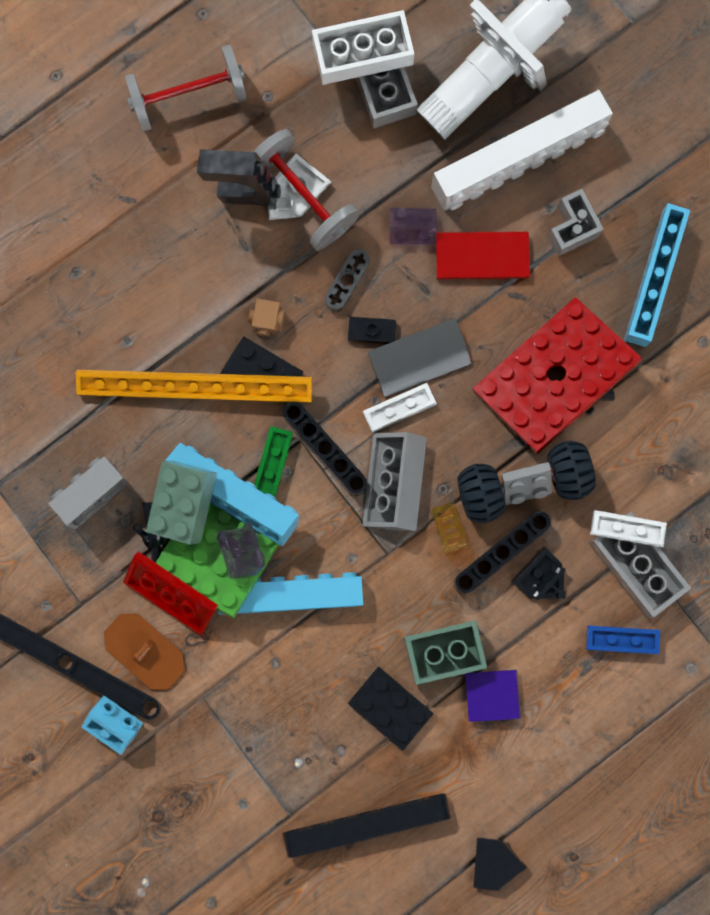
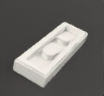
(399, 408)
(628, 528)

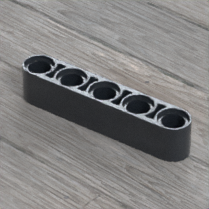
(322, 437)
(512, 547)

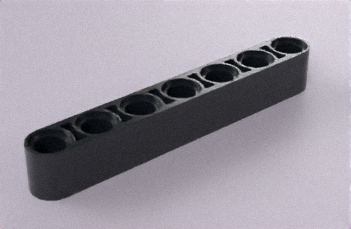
(366, 825)

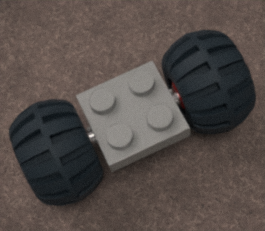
(567, 468)

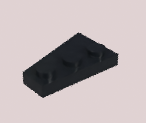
(255, 360)

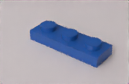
(623, 639)

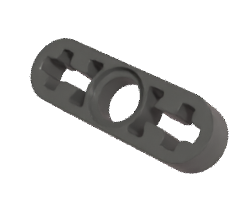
(361, 269)

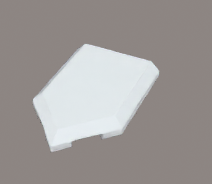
(291, 203)

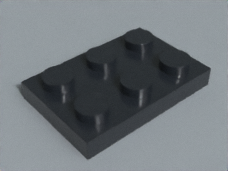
(390, 708)

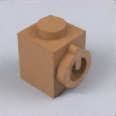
(266, 317)

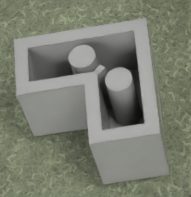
(580, 224)

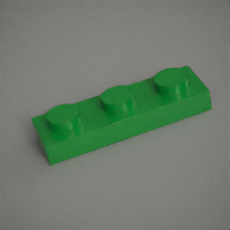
(273, 460)

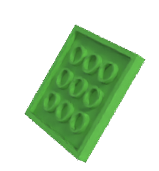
(204, 567)

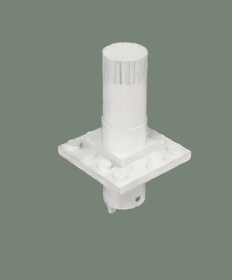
(504, 52)

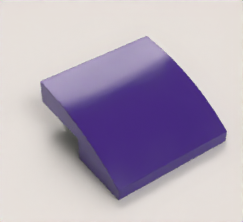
(492, 695)

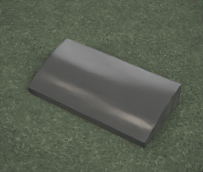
(419, 358)

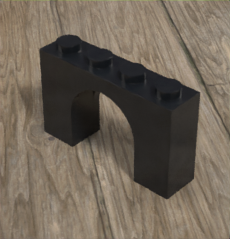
(240, 177)

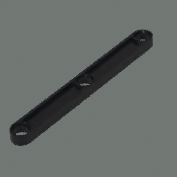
(81, 669)

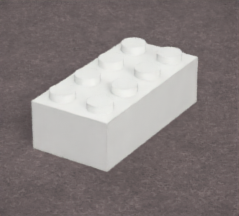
(363, 47)

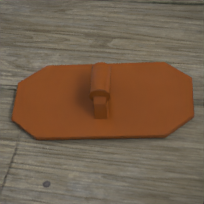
(144, 651)

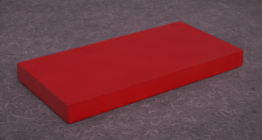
(482, 255)
(169, 593)

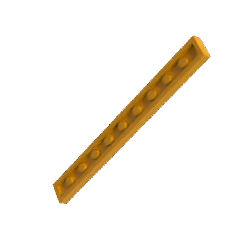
(194, 385)

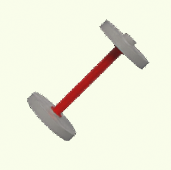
(233, 74)
(334, 226)

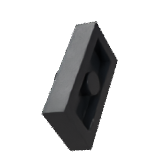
(371, 330)

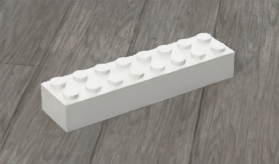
(521, 150)

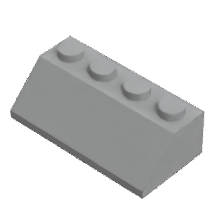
(394, 481)

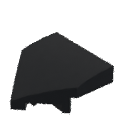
(542, 577)
(495, 864)

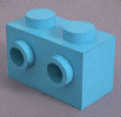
(112, 725)

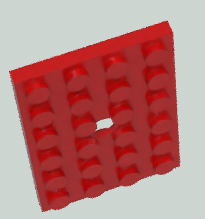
(545, 408)

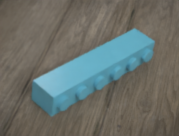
(656, 275)
(243, 498)
(304, 593)

